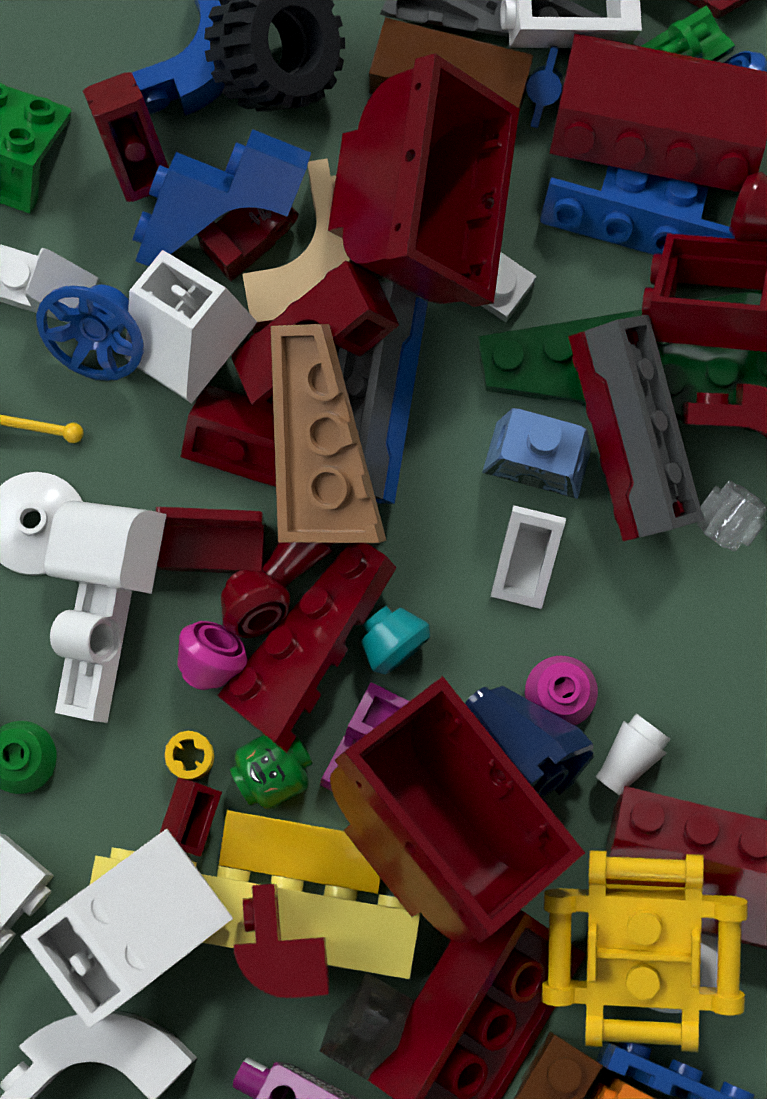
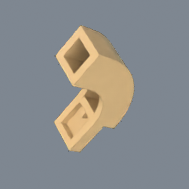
(275, 289)

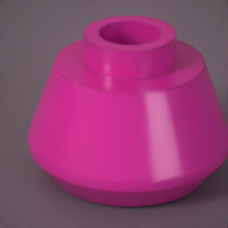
(209, 655)
(578, 681)

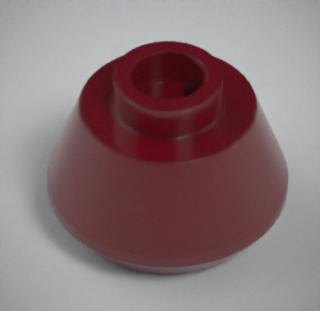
(750, 211)
(253, 604)

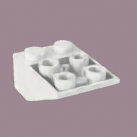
(127, 928)

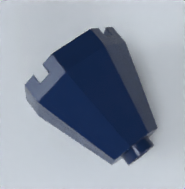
(536, 741)

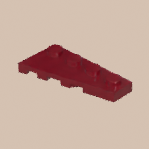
(295, 656)

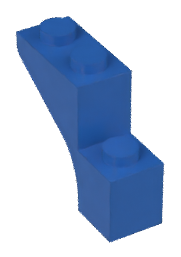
(195, 194)

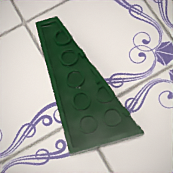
(541, 366)

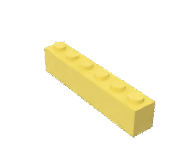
(356, 933)

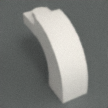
(123, 1040)

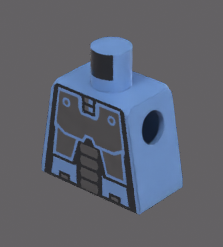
(539, 452)

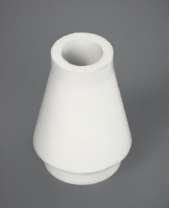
(632, 753)

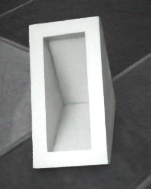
(528, 556)

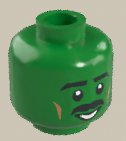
(268, 773)

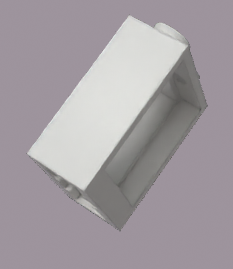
(525, 31)

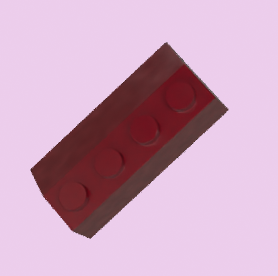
(662, 113)
(730, 844)
(474, 1017)

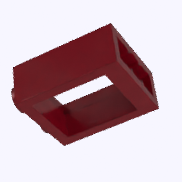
(712, 263)

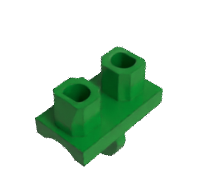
(694, 37)

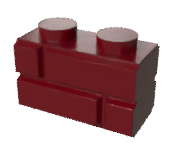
(126, 133)

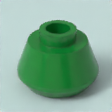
(33, 770)

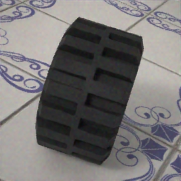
(244, 58)

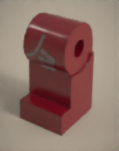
(243, 237)

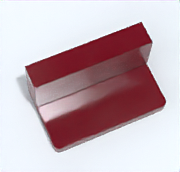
(231, 435)
(211, 540)

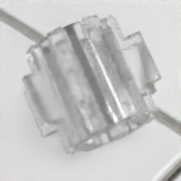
(732, 516)

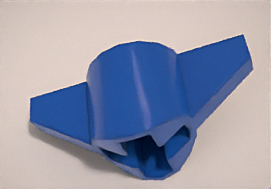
(545, 85)

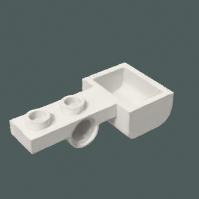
(110, 556)

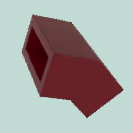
(180, 809)

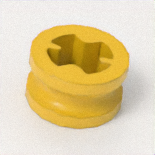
(177, 767)

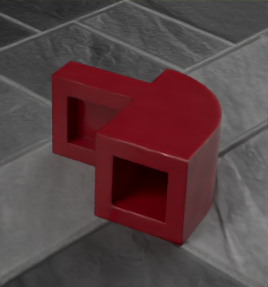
(277, 966)

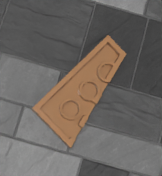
(318, 452)

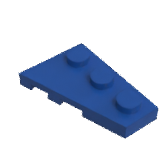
(676, 1081)

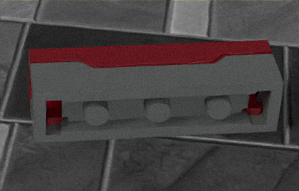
(635, 427)

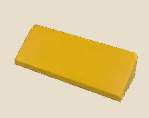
(295, 852)

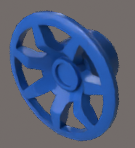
(95, 326)

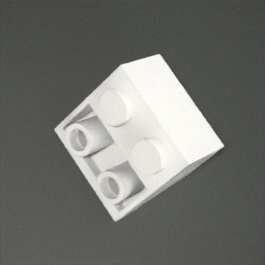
(185, 325)

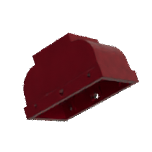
(423, 183)
(449, 817)

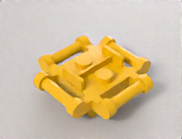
(644, 949)

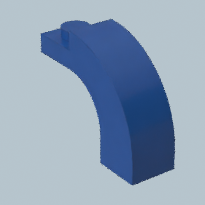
(184, 75)

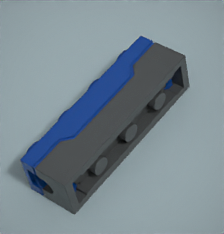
(382, 390)

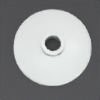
(25, 548)

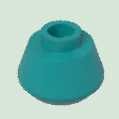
(393, 638)

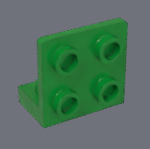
(26, 134)

